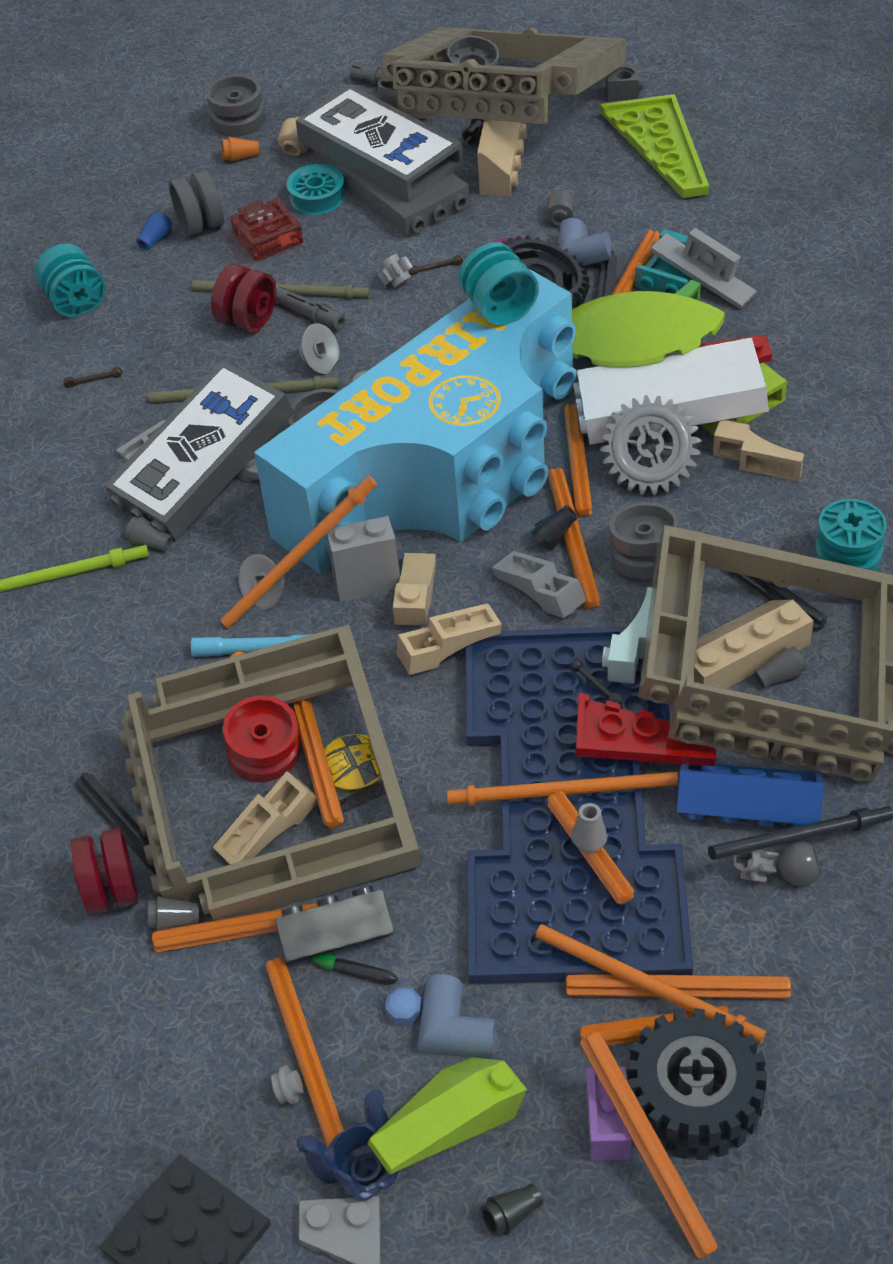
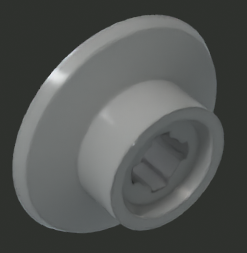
(319, 348)
(251, 572)

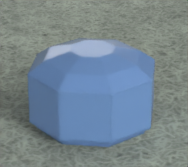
(403, 1006)

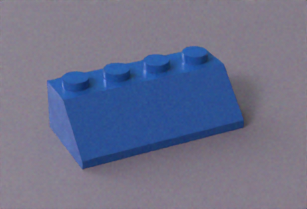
(750, 793)

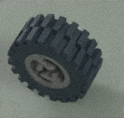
(694, 1116)

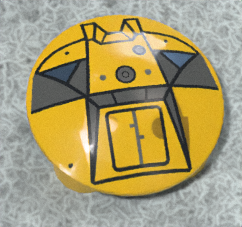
(352, 763)

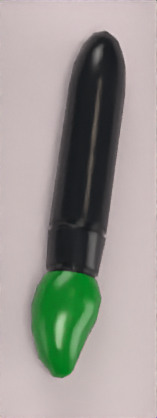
(355, 969)

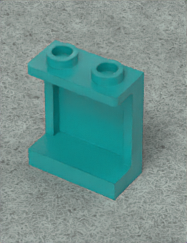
(659, 274)

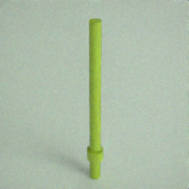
(116, 557)

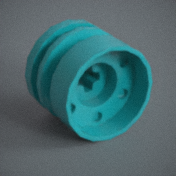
(69, 280)
(498, 283)
(851, 534)

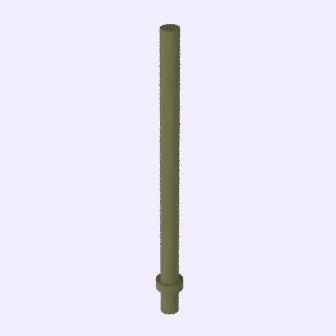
(303, 290)
(285, 387)

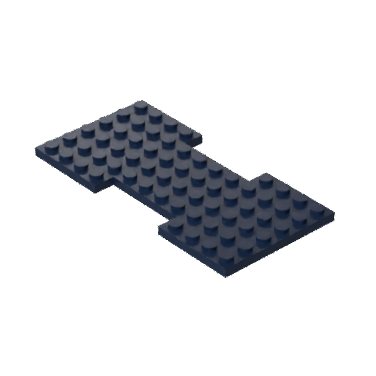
(528, 703)

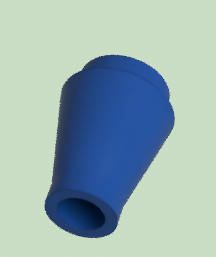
(155, 228)

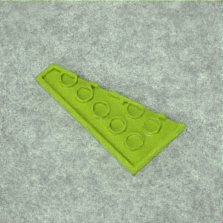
(662, 139)

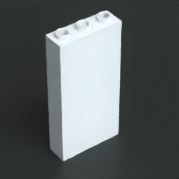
(708, 382)

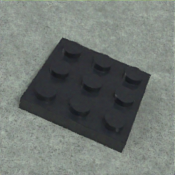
(186, 1221)

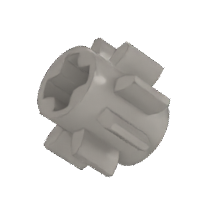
(395, 270)
(757, 864)

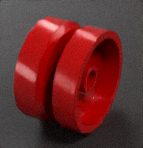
(261, 738)

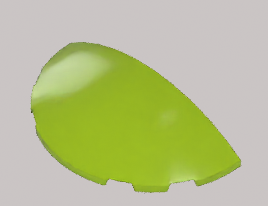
(641, 327)

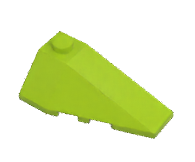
(448, 1111)

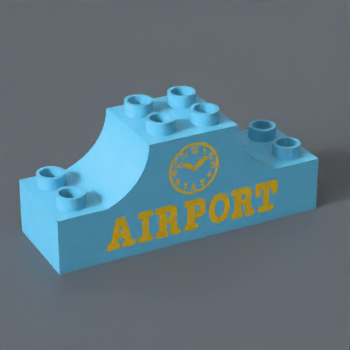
(438, 424)

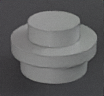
(287, 1085)

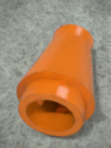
(238, 149)

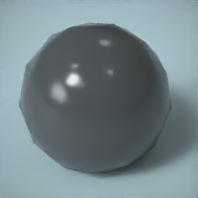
(799, 864)

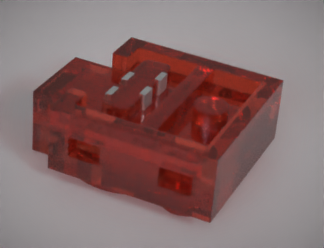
(266, 228)

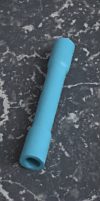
(222, 646)

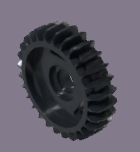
(553, 265)

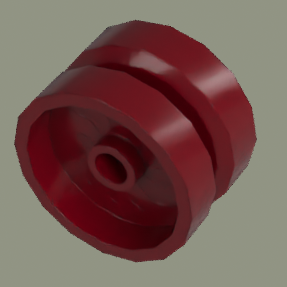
(243, 298)
(98, 872)

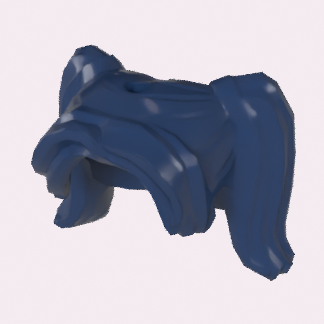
(349, 1155)

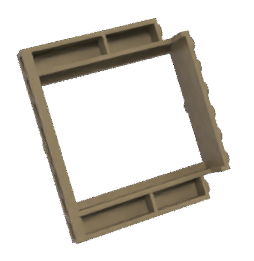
(492, 92)
(753, 723)
(293, 874)

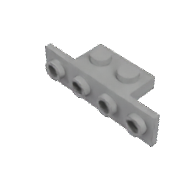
(706, 263)

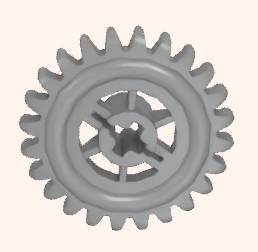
(659, 473)

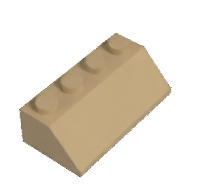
(500, 156)
(749, 642)

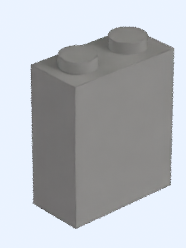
(363, 558)

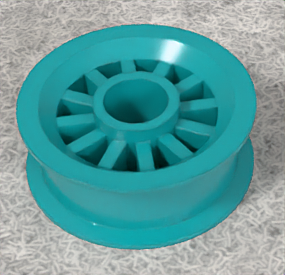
(316, 189)

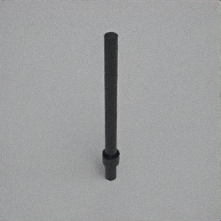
(857, 820)

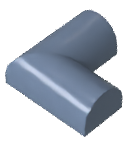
(586, 248)
(443, 1028)

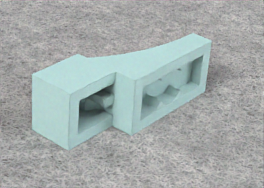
(628, 647)

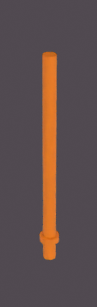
(355, 497)
(570, 787)
(643, 980)

